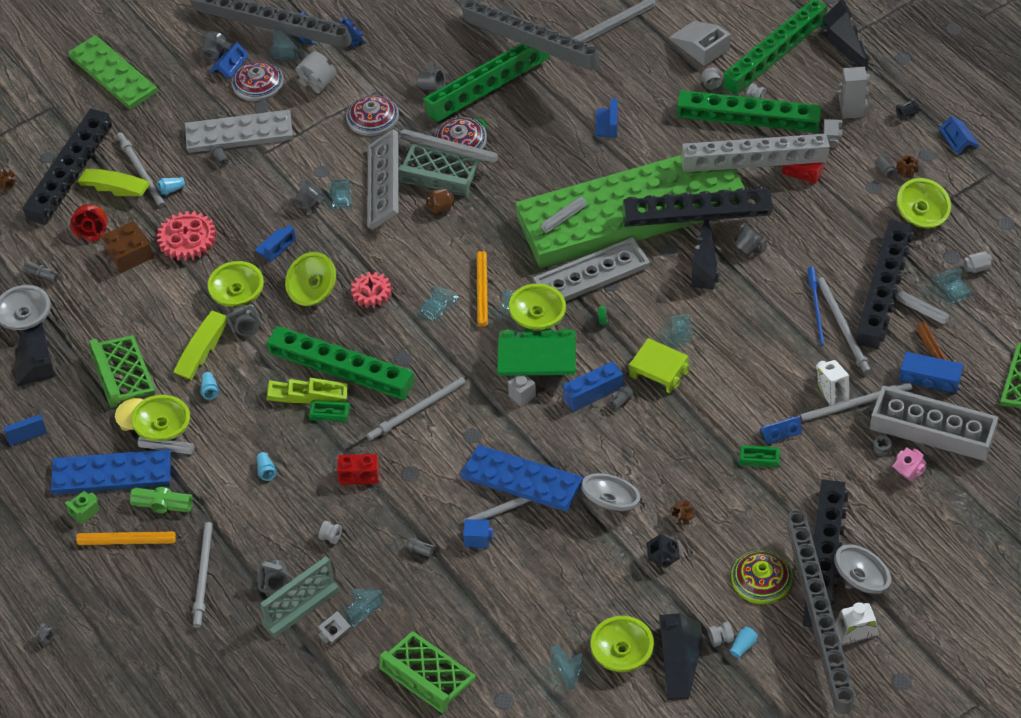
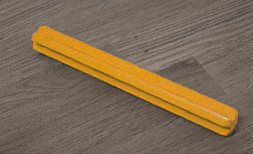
(482, 305)
(125, 538)

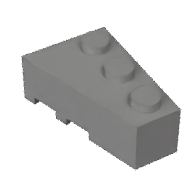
(853, 92)

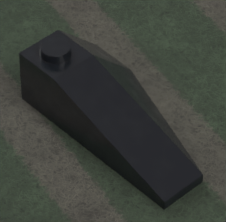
(843, 35)
(704, 261)
(33, 357)
(681, 649)

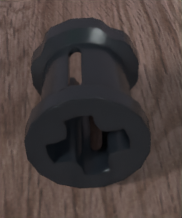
(907, 108)

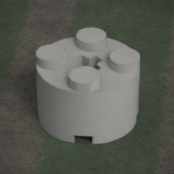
(315, 71)

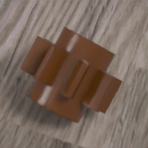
(907, 166)
(7, 179)
(682, 512)

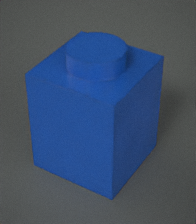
(477, 533)

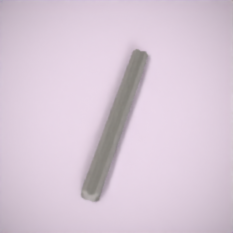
(615, 20)
(449, 146)

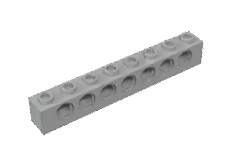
(754, 152)

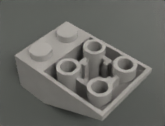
(702, 41)

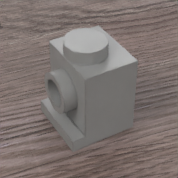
(833, 130)
(335, 621)

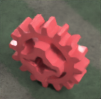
(380, 290)

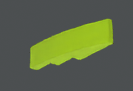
(116, 182)
(200, 345)
(304, 392)

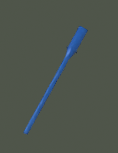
(813, 284)

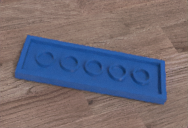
(111, 472)
(522, 478)

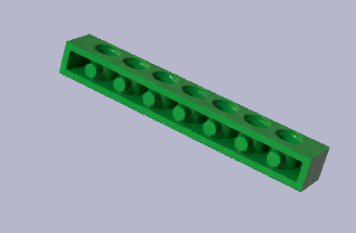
(774, 47)
(482, 81)
(749, 111)
(341, 362)

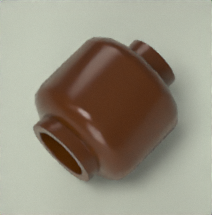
(440, 200)

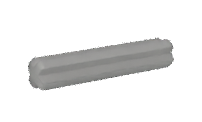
(563, 214)
(922, 307)
(174, 446)

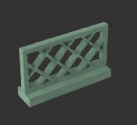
(435, 179)
(297, 606)

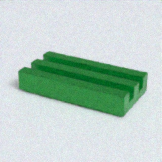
(328, 413)
(759, 458)

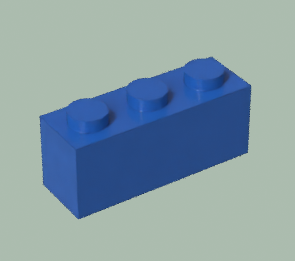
(931, 372)
(592, 386)

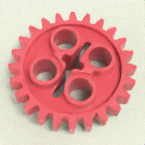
(186, 236)

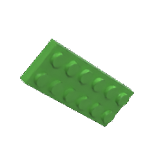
(113, 72)

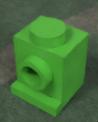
(83, 507)

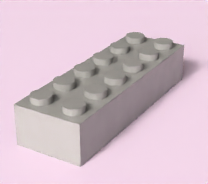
(934, 423)

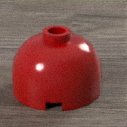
(89, 222)

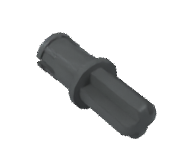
(41, 272)

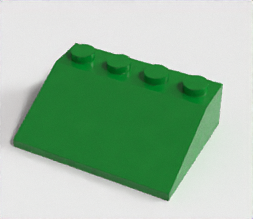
(537, 352)

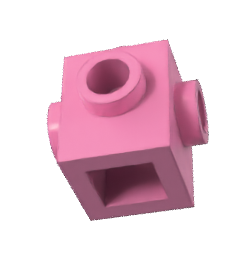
(910, 463)

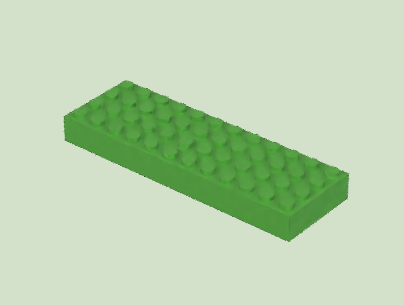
(601, 220)

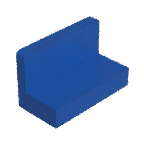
(230, 60)
(607, 120)
(957, 134)
(277, 243)
(25, 430)

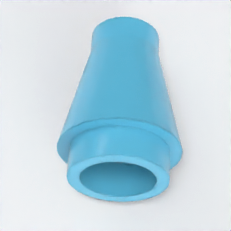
(170, 185)
(209, 387)
(265, 466)
(745, 639)

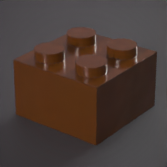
(127, 247)

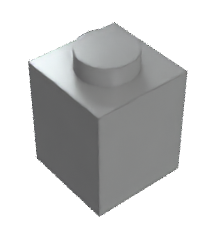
(521, 389)

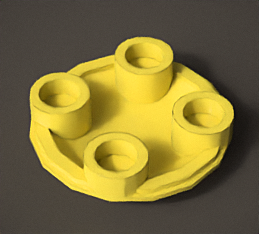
(124, 413)

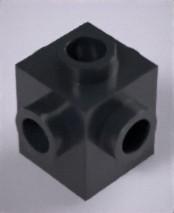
(663, 550)

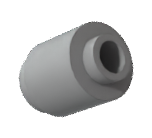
(978, 262)

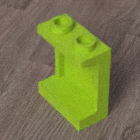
(660, 364)

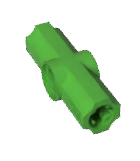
(161, 500)

